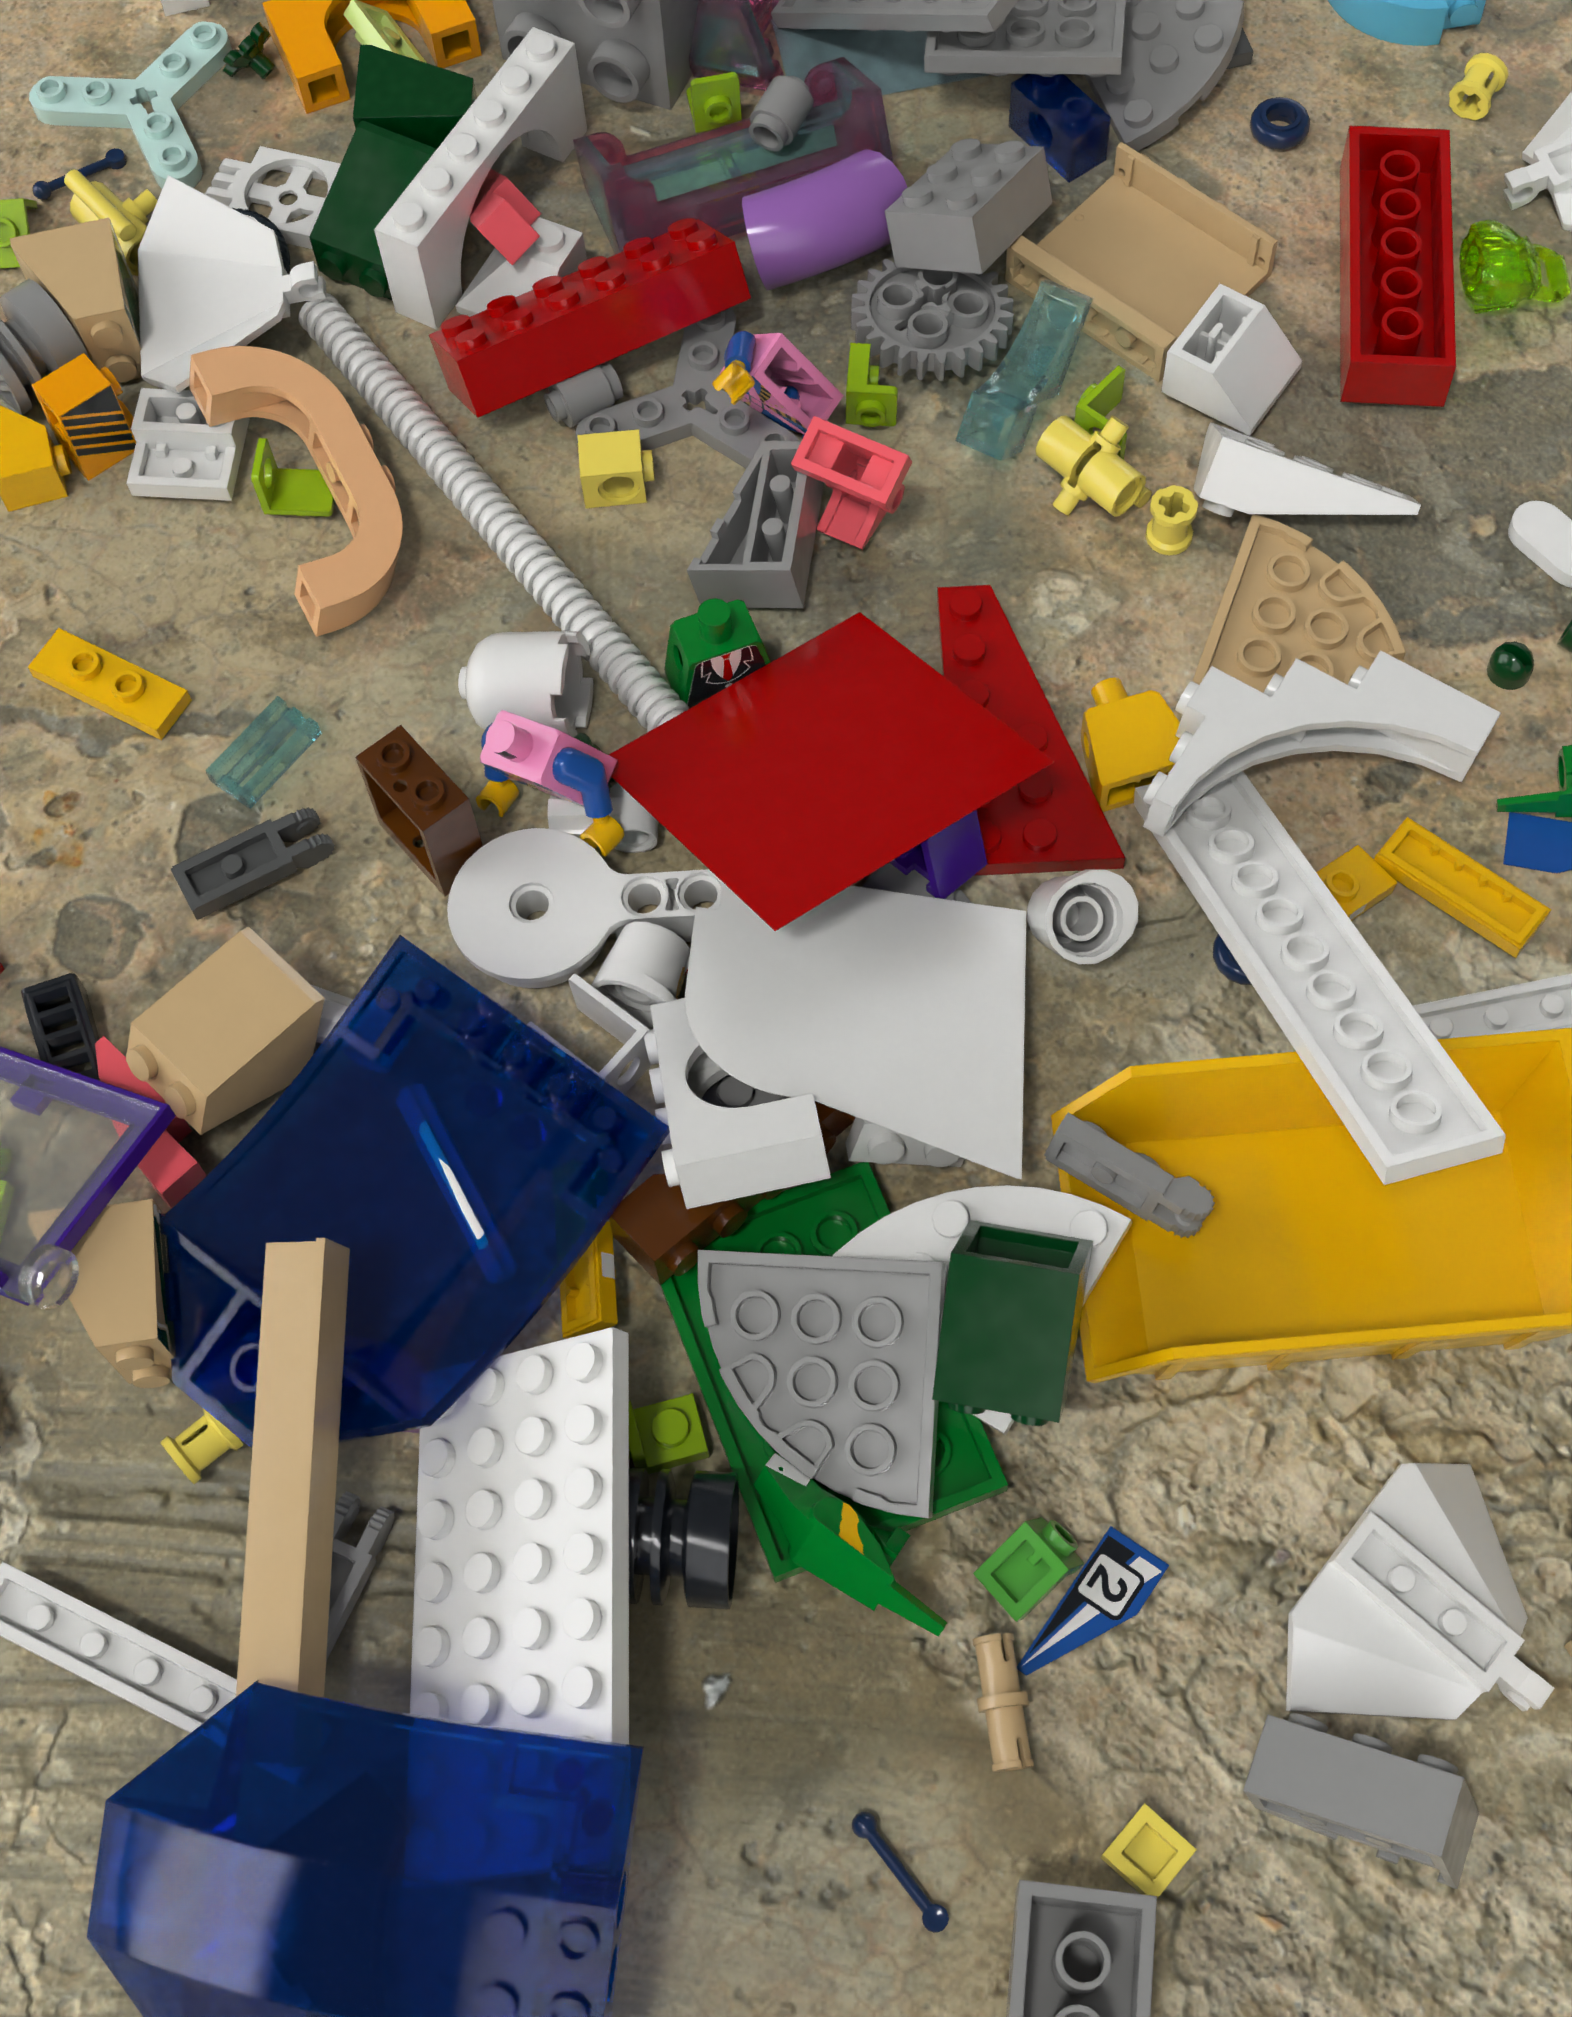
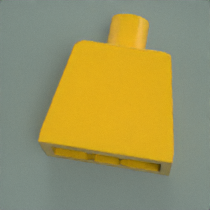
(1126, 741)

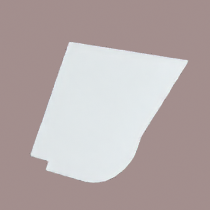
(877, 1010)

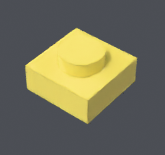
(1148, 1853)

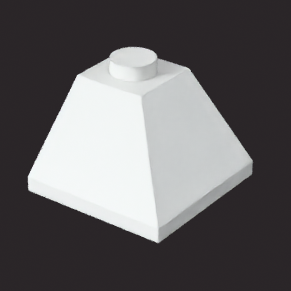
(552, 254)

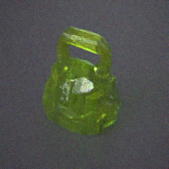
(1505, 268)

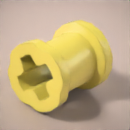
(1478, 86)
(1171, 526)
(200, 1445)

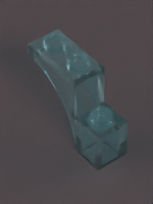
(1029, 374)

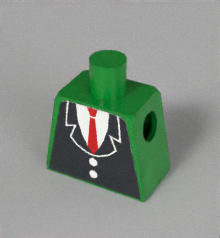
(712, 650)

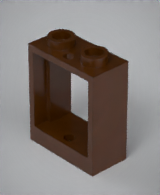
(420, 803)

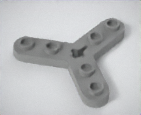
(664, 414)

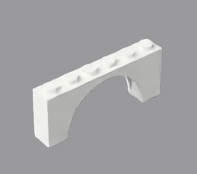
(425, 229)

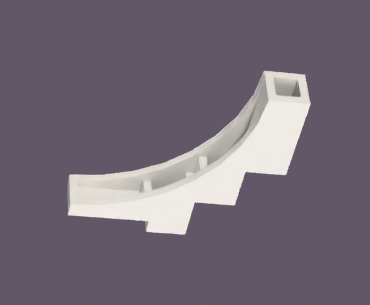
(1380, 712)

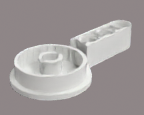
(581, 901)

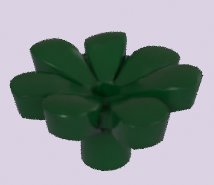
(250, 54)

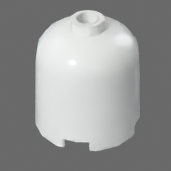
(531, 677)

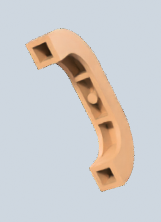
(279, 387)

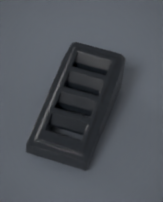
(55, 1004)

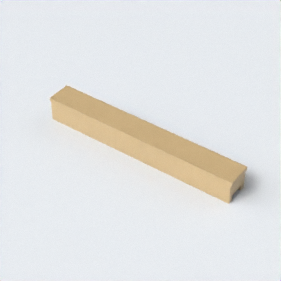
(294, 1467)

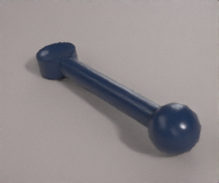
(114, 159)
(934, 1916)

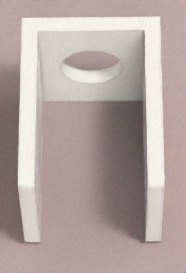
(617, 1023)

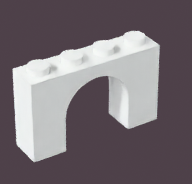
(723, 1149)

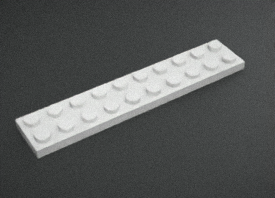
(1326, 987)

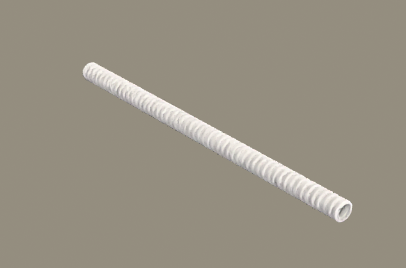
(491, 513)

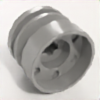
(32, 343)

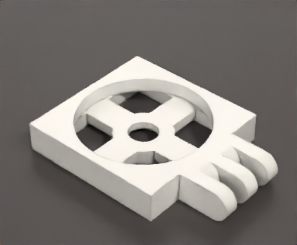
(241, 184)

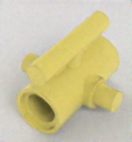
(97, 201)
(1092, 466)

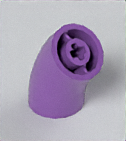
(822, 218)

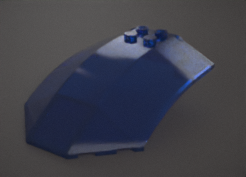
(354, 1156)
(366, 1867)

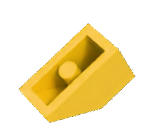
(29, 463)

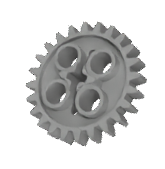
(931, 318)

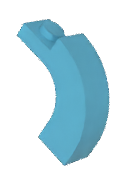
(1409, 20)

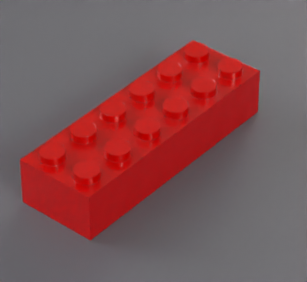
(1396, 267)
(589, 315)

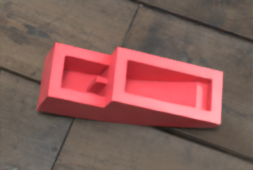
(504, 216)
(167, 1163)

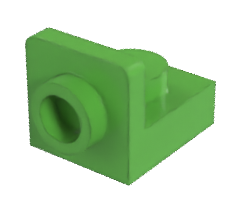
(1029, 1566)

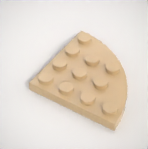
(1291, 605)

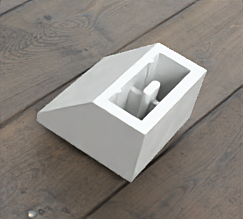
(1231, 361)

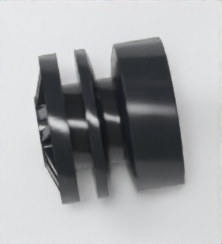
(684, 1537)

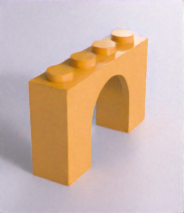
(310, 30)

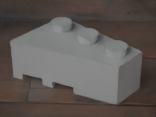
(765, 537)
(1364, 1794)

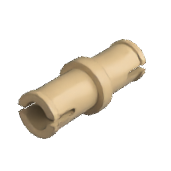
(1003, 1702)

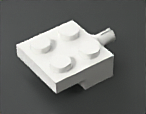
(180, 452)

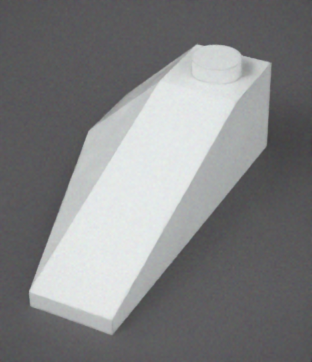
(1258, 479)

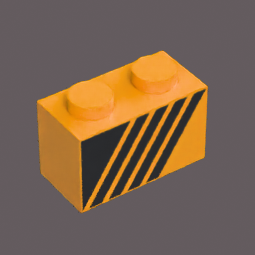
(87, 415)

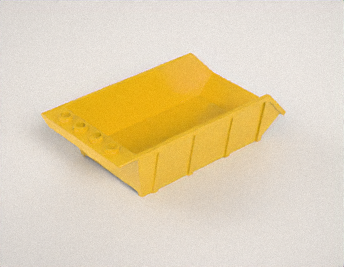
(1305, 1236)

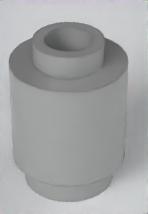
(780, 112)
(583, 394)

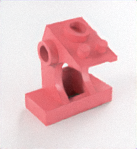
(862, 475)

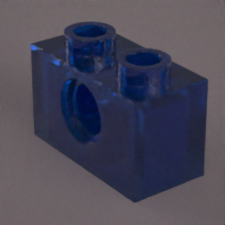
(1062, 120)

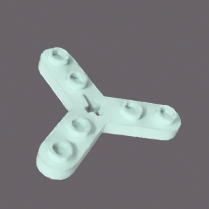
(117, 102)

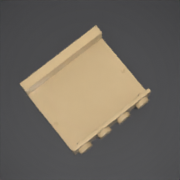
(1146, 256)

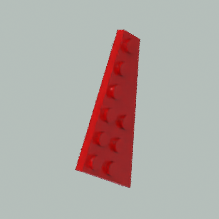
(1053, 815)

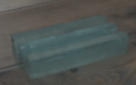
(256, 746)

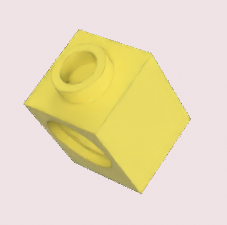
(614, 468)

